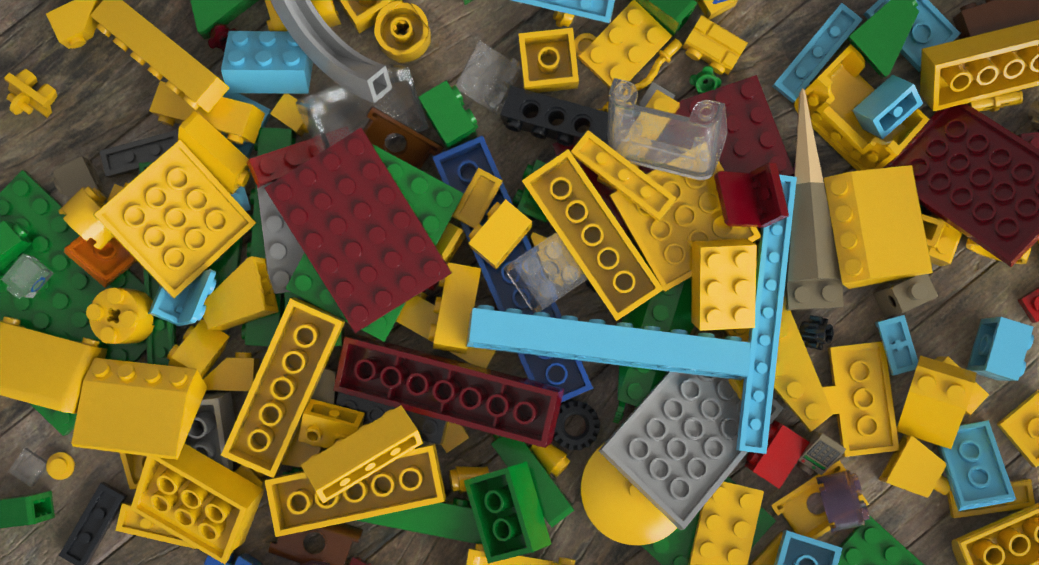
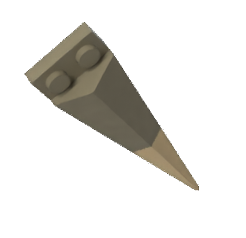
(812, 263)

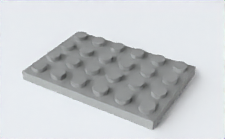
(680, 443)

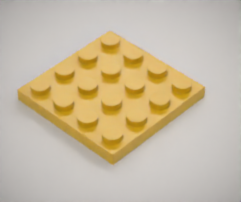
(175, 218)
(691, 218)

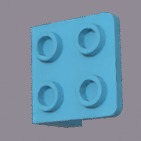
(186, 306)

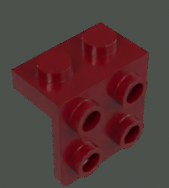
(751, 197)

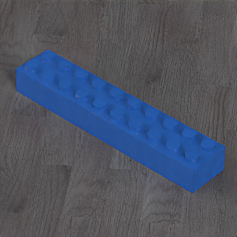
(457, 170)

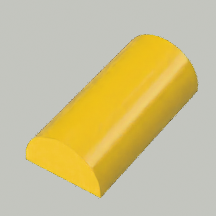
(1002, 542)

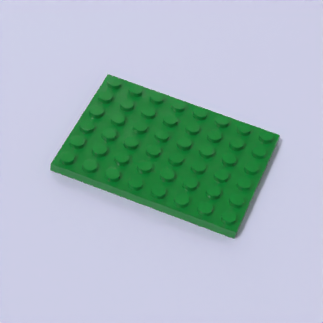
(64, 298)

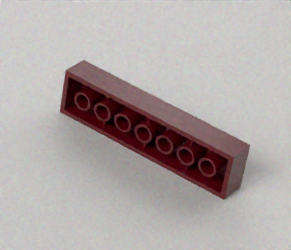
(449, 390)

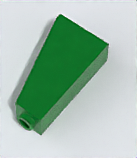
(670, 13)
(552, 500)

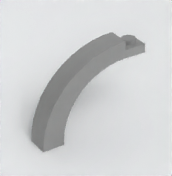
(330, 52)

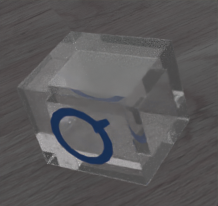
(26, 277)

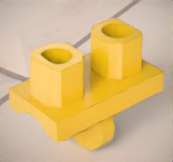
(27, 99)

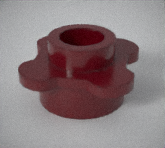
(216, 34)

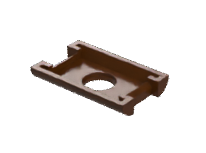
(417, 147)
(336, 550)

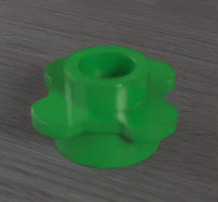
(706, 73)

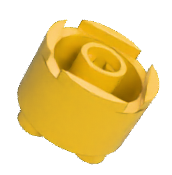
(403, 16)
(80, 217)
(121, 316)

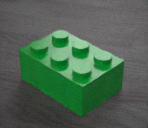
(507, 513)

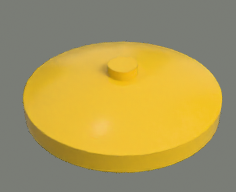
(619, 506)

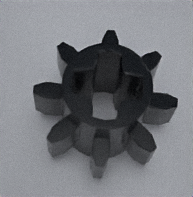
(816, 332)

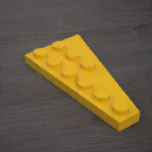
(795, 374)

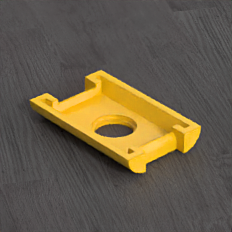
(795, 509)

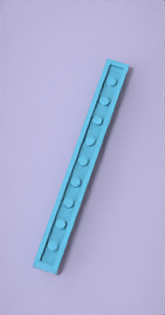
(764, 338)

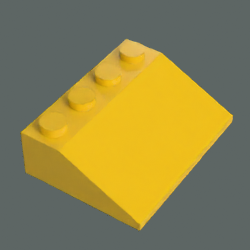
(877, 226)
(137, 408)
(197, 501)

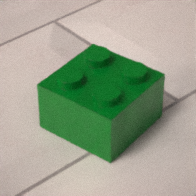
(446, 113)

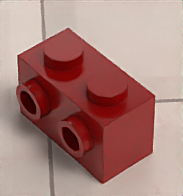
(782, 454)

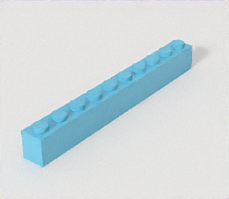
(608, 343)

